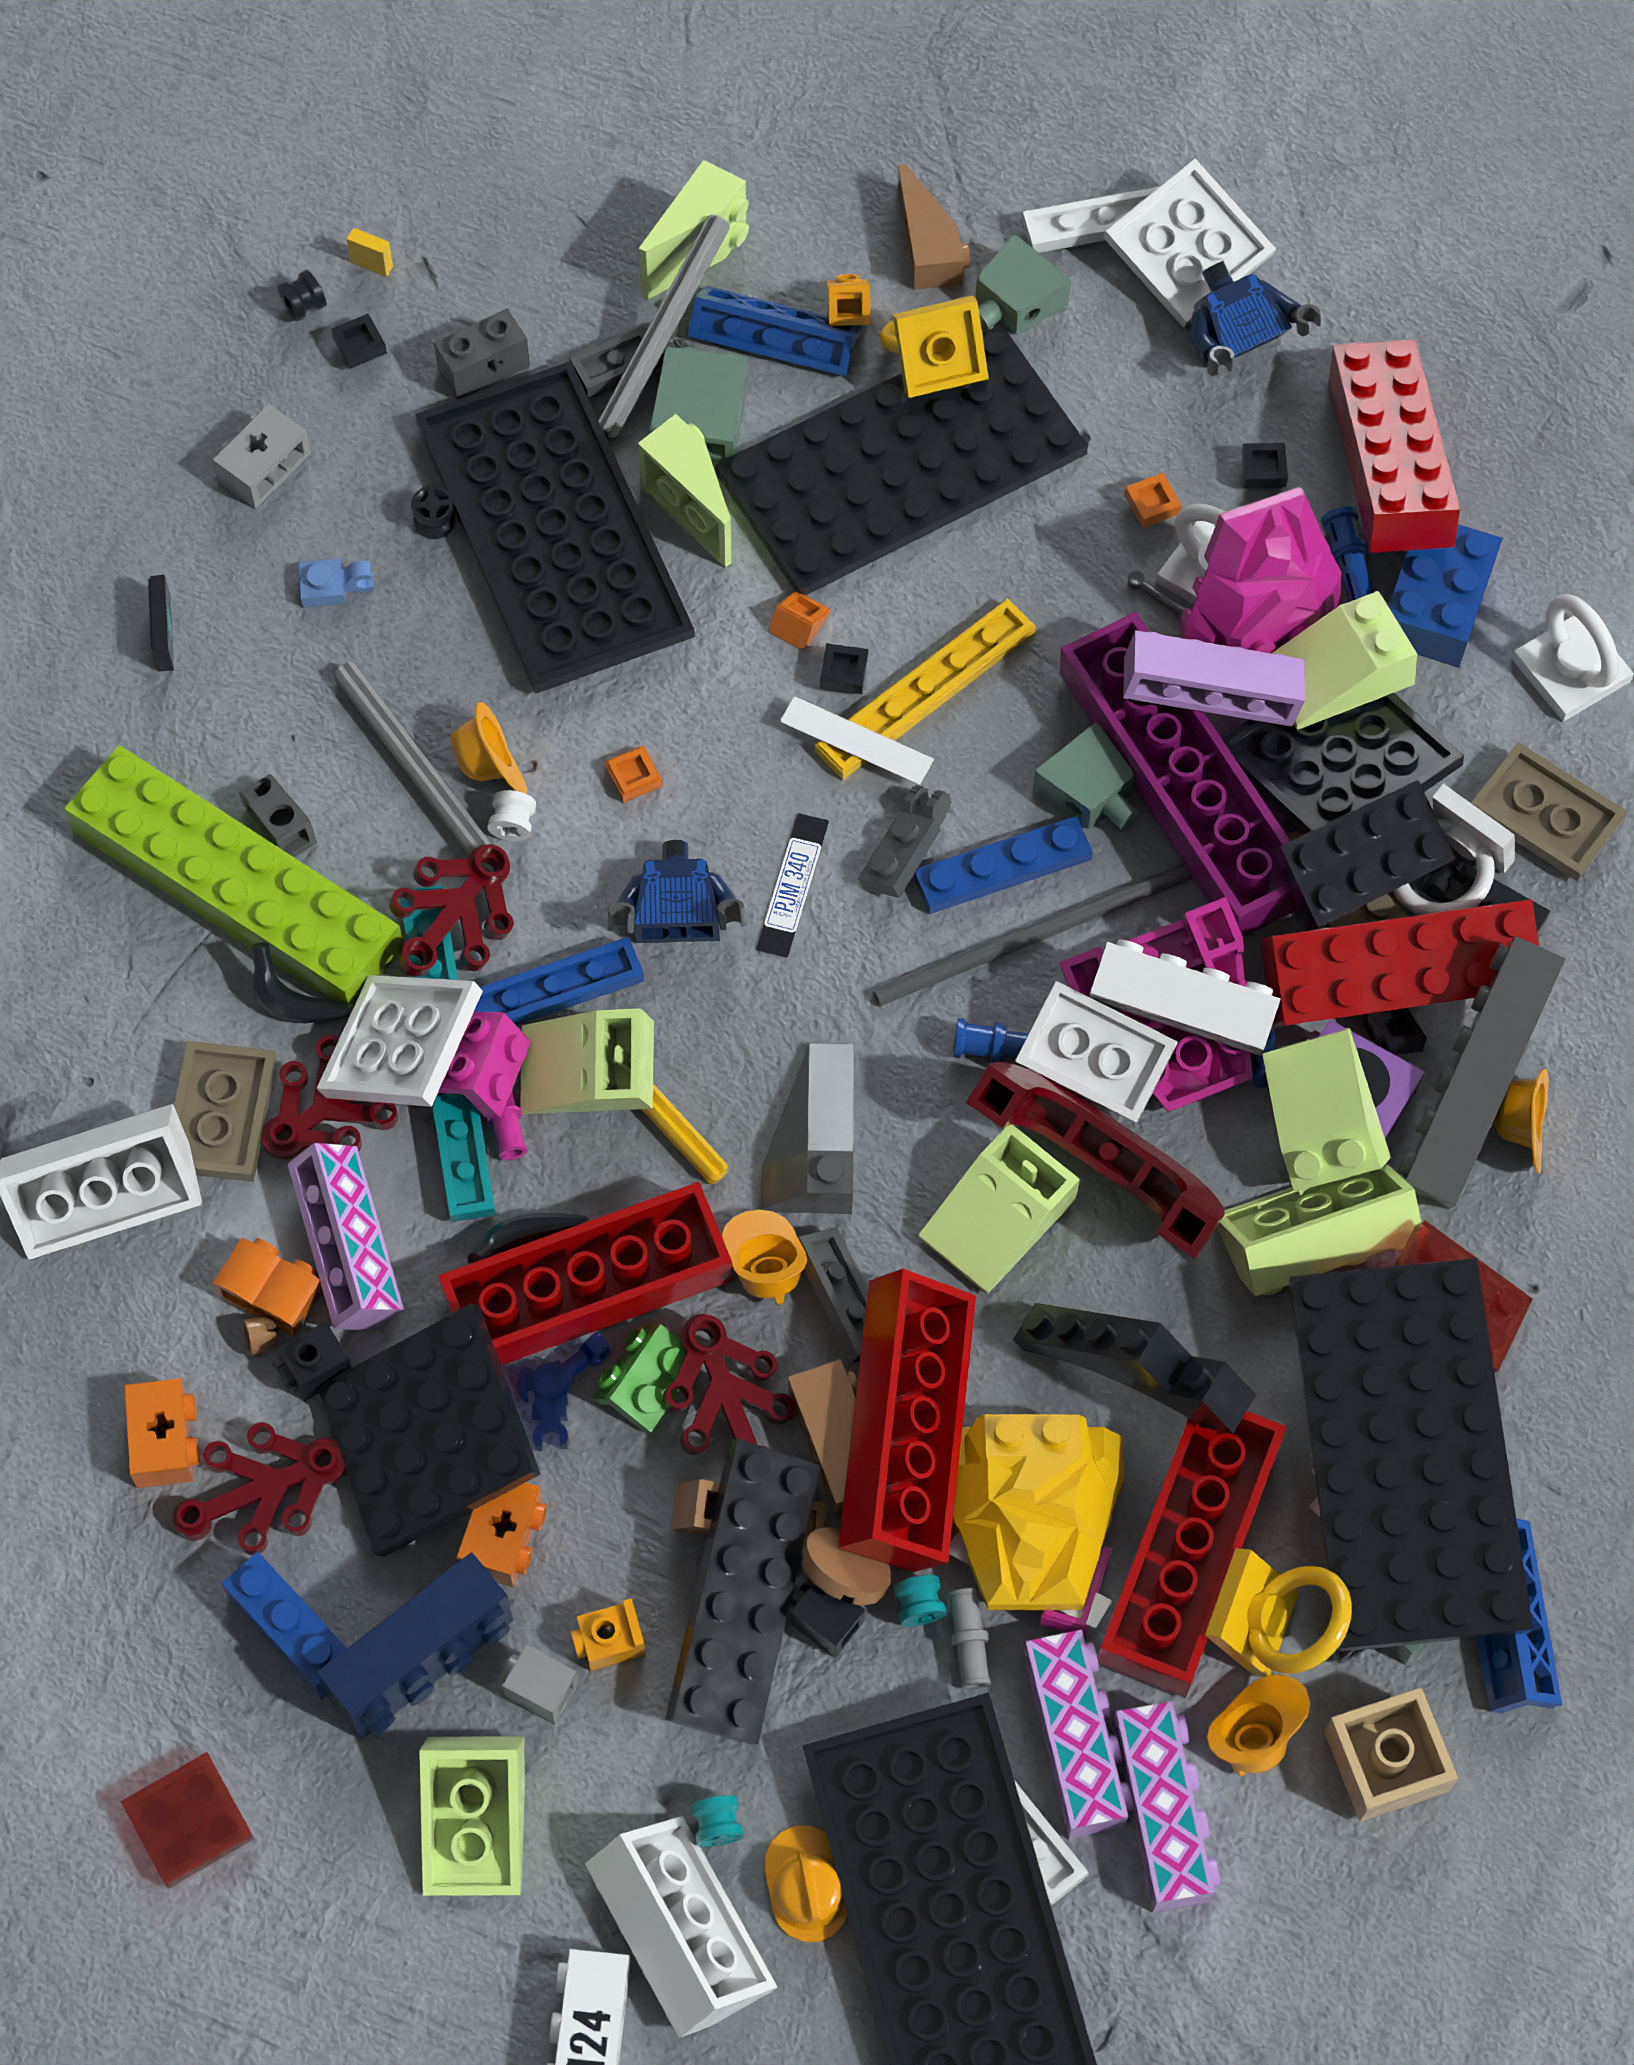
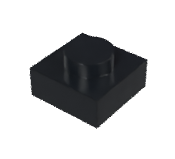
(358, 341)
(1264, 465)
(844, 668)
(1396, 1031)

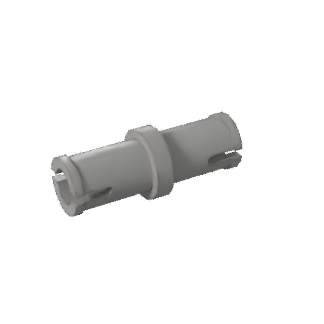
(969, 1638)

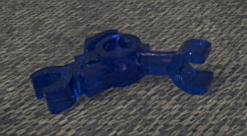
(552, 1384)

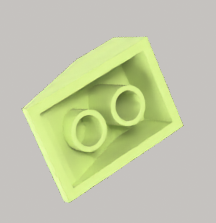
(667, 245)
(684, 484)
(1351, 658)
(1324, 1111)
(472, 1815)

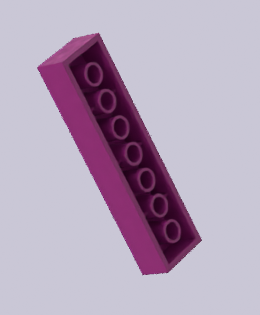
(1185, 781)

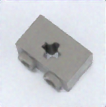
(261, 455)

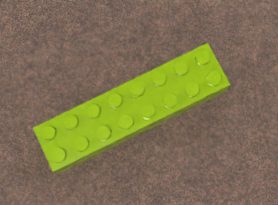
(233, 877)

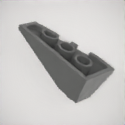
(813, 1144)

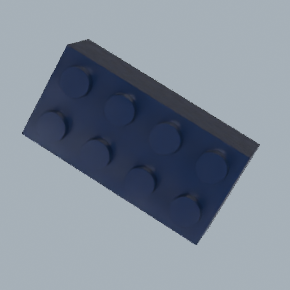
(417, 1647)

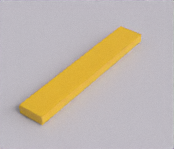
(935, 681)

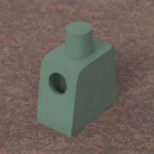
(1019, 288)
(1088, 780)

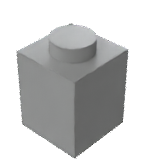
(539, 1683)

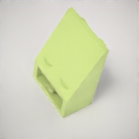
(589, 1063)
(1000, 1208)

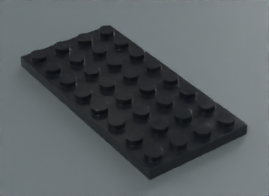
(897, 466)
(554, 527)
(1410, 1453)
(947, 1892)

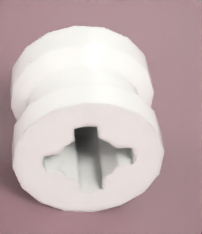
(512, 815)

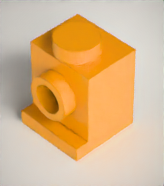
(848, 300)
(621, 1647)

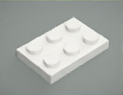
(1096, 1051)

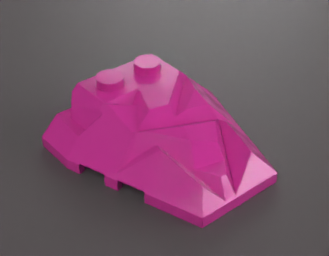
(1264, 576)
(1198, 1064)

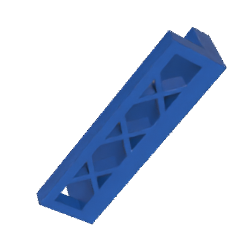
(773, 330)
(1512, 1659)

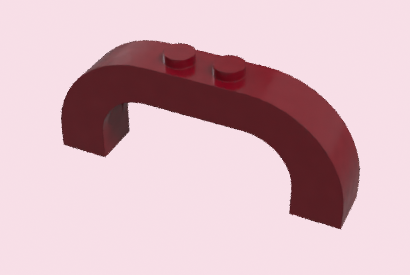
(1027, 1099)

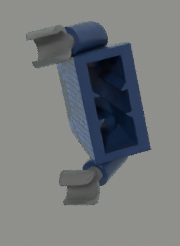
(1242, 317)
(676, 900)

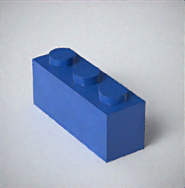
(283, 1619)

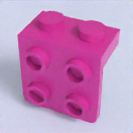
(487, 1062)

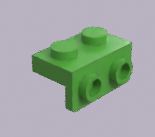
(641, 1375)

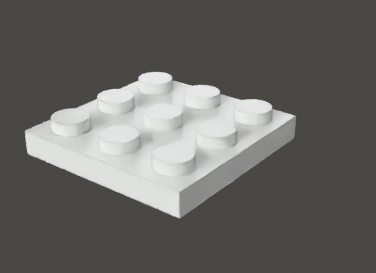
(1182, 233)
(400, 1040)

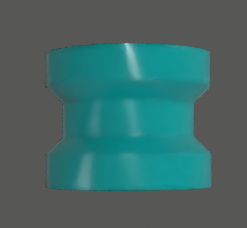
(919, 1600)
(717, 1821)

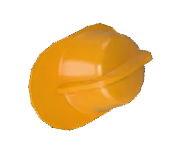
(484, 751)
(1523, 1114)
(764, 1253)
(1259, 1723)
(804, 1884)

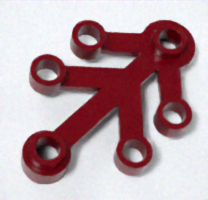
(457, 904)
(321, 1109)
(724, 1388)
(267, 1486)

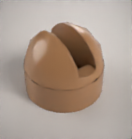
(259, 1334)

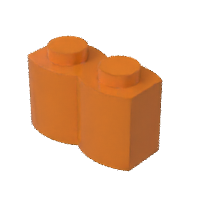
(268, 1285)

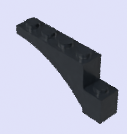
(1142, 1358)

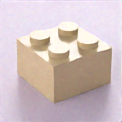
(1390, 1754)

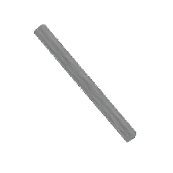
(663, 325)
(410, 757)

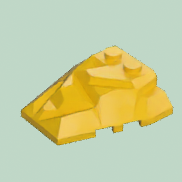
(1036, 1506)

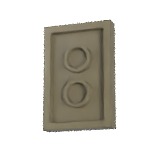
(1549, 811)
(224, 1106)

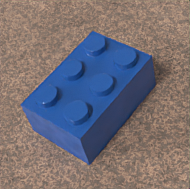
(1443, 592)

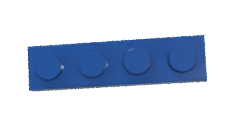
(1003, 864)
(563, 982)

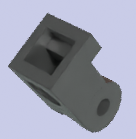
(278, 816)

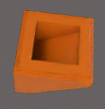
(798, 619)

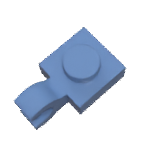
(327, 581)

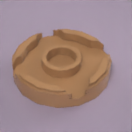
(842, 1571)

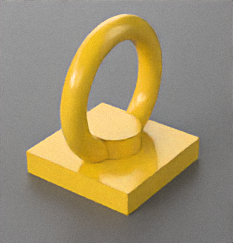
(938, 346)
(1258, 1607)

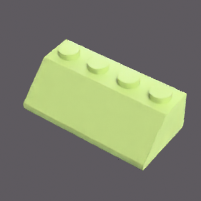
(1318, 1228)

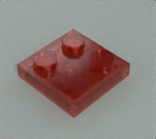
(187, 1820)

